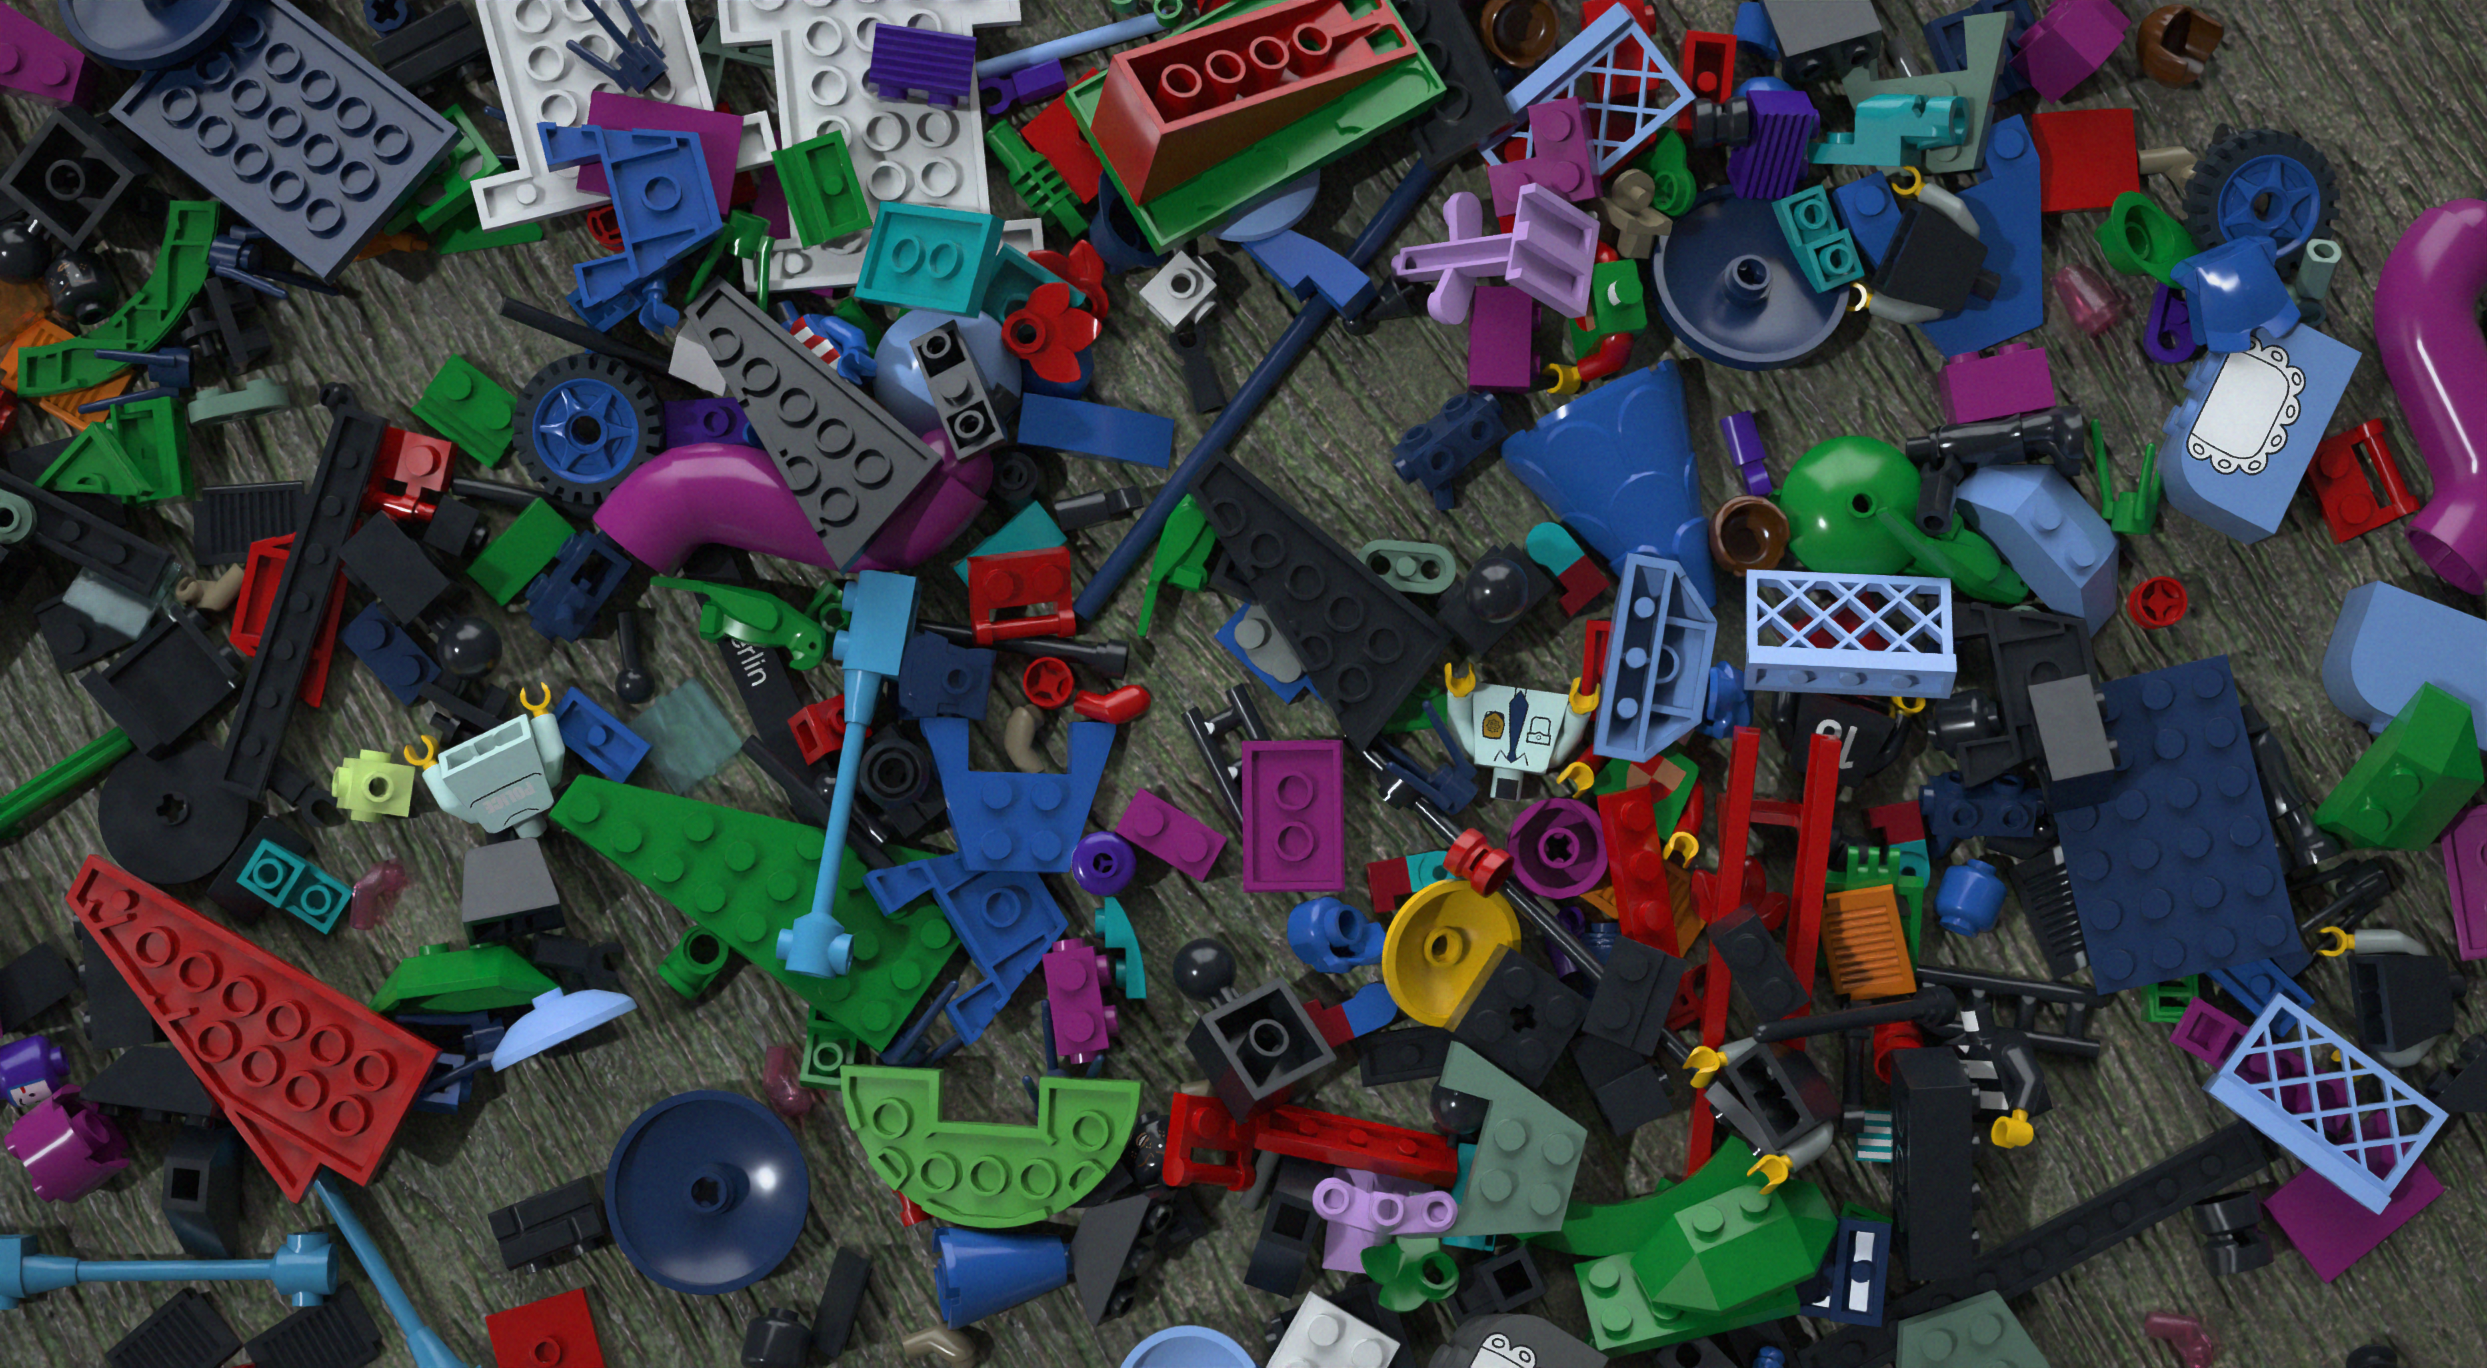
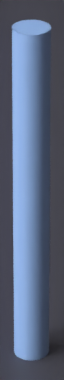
(1069, 46)

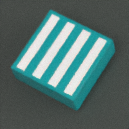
(1876, 1140)

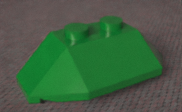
(2408, 778)
(463, 981)
(1737, 1248)

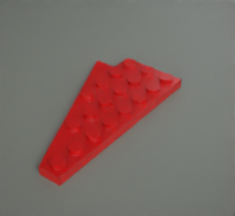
(278, 1050)

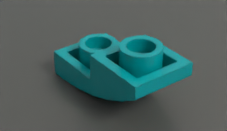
(1815, 240)
(1025, 531)
(297, 886)
(1116, 928)

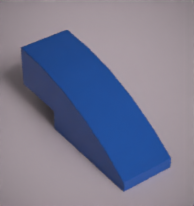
(1308, 266)
(1095, 431)

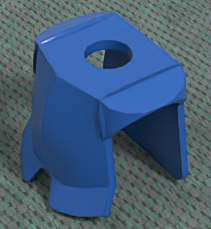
(2235, 292)

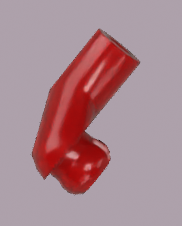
(1114, 707)

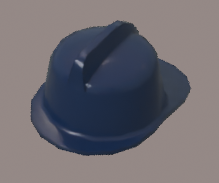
(1118, 235)

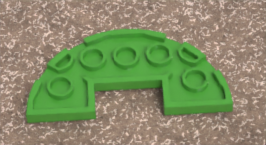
(989, 1170)

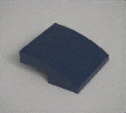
(1948, 43)
(1851, 1276)

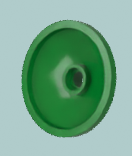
(1819, 506)

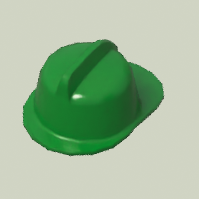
(2143, 239)

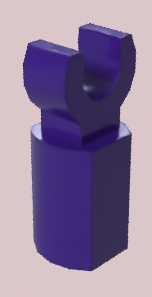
(1025, 86)
(1746, 452)

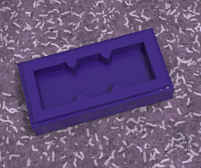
(704, 421)

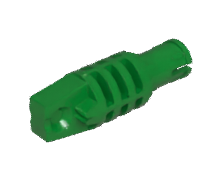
(1037, 182)

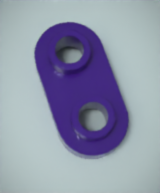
(2170, 317)

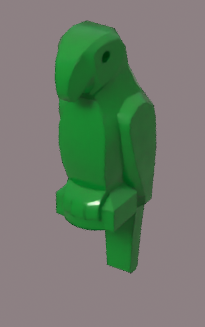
(1180, 557)
(1962, 557)
(755, 620)

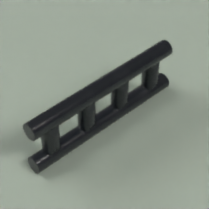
(1203, 735)
(2027, 993)

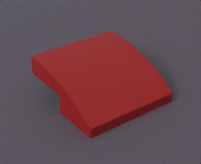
(2085, 158)

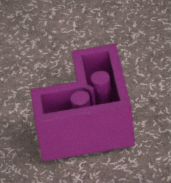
(2068, 44)
(1563, 158)

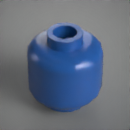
(1970, 898)

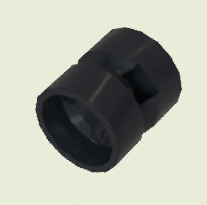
(2232, 1233)

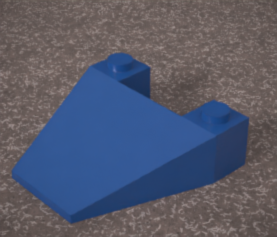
(2009, 220)

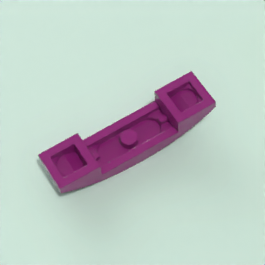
(2214, 1036)

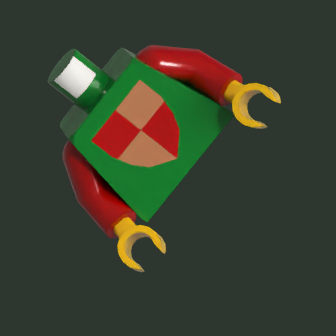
(1611, 323)
(1673, 786)

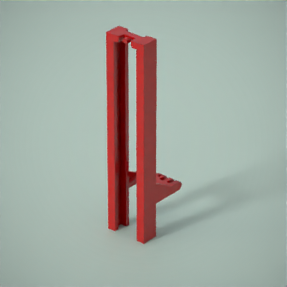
(1734, 813)

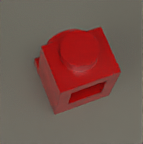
(818, 730)

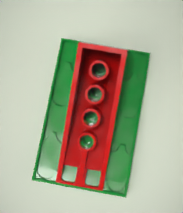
(1248, 106)

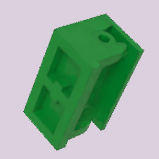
(158, 445)

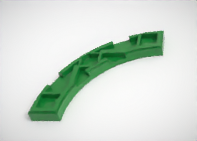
(143, 321)
(1632, 1222)

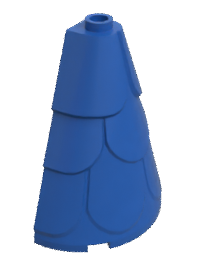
(1623, 473)

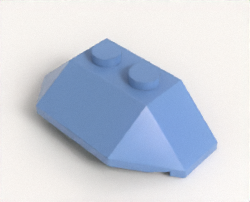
(2046, 537)
(1653, 661)

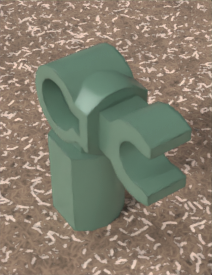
(2315, 280)

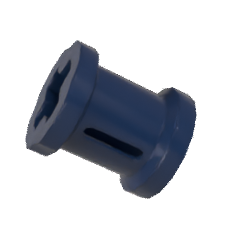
(376, 9)

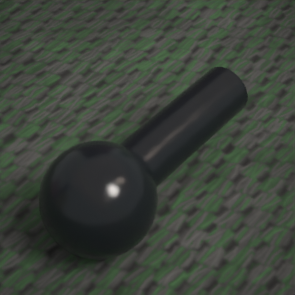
(634, 682)
(860, 815)

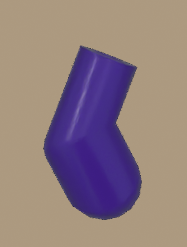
(1575, 922)

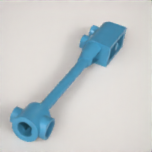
(872, 653)
(301, 1268)
(423, 1343)

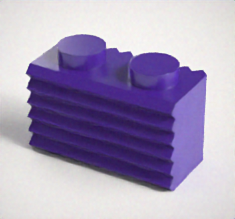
(921, 66)
(1776, 145)

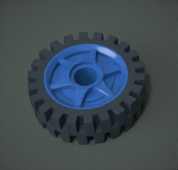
(2255, 164)
(549, 433)

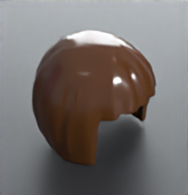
(1519, 30)
(2176, 44)
(1748, 534)

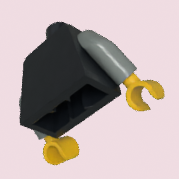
(1929, 260)
(2397, 995)
(1783, 1096)

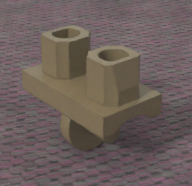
(1629, 217)

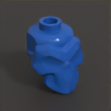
(1726, 702)
(1334, 936)

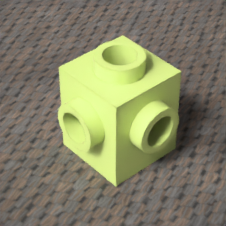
(390, 786)

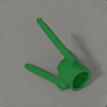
(745, 237)
(2133, 511)

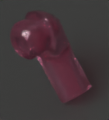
(369, 888)
(779, 1087)
(2185, 1334)

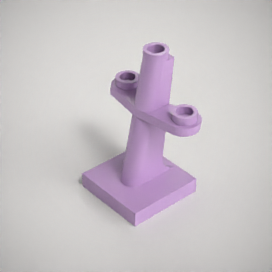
(1544, 256)
(1373, 1208)

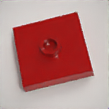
(1065, 146)
(548, 1334)

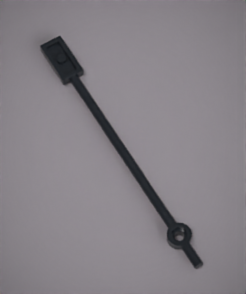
(1726, 1100)

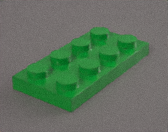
(1628, 1323)

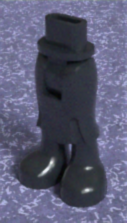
(2005, 441)
(2285, 800)

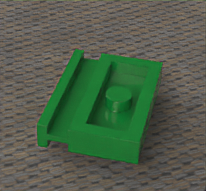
(822, 189)
(469, 411)

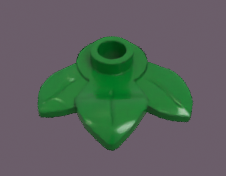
(1668, 168)
(1403, 1270)

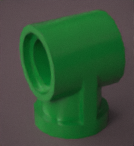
(685, 970)

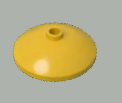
(1433, 982)

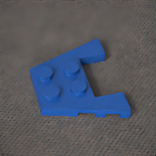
(657, 195)
(1017, 818)
(998, 918)

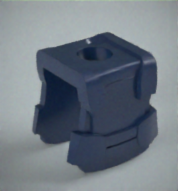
(941, 680)

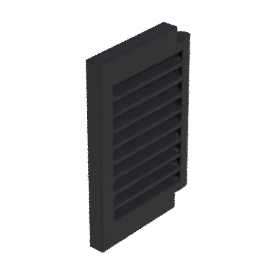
(244, 514)
(2051, 912)
(177, 1336)
(320, 1336)

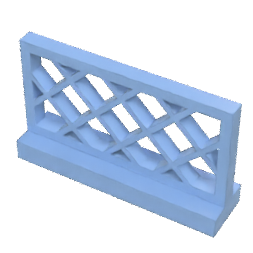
(1573, 62)
(1856, 671)
(2301, 1140)

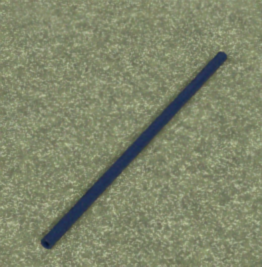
(1255, 388)

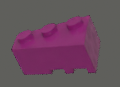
(42, 66)

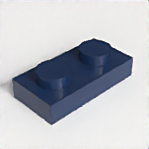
(390, 654)

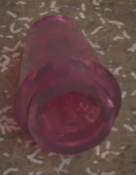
(2086, 301)

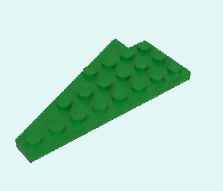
(755, 875)

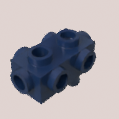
(1445, 444)
(570, 597)
(1996, 808)

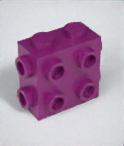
(1078, 1001)

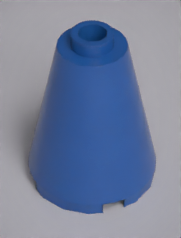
(994, 1270)

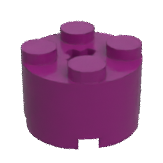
(1584, 848)
(67, 1146)

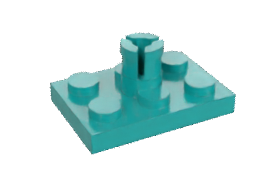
(929, 259)

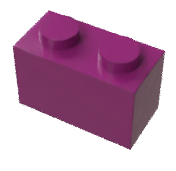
(1501, 340)
(1996, 385)
(1171, 835)

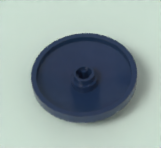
(147, 31)
(1737, 288)
(707, 1192)

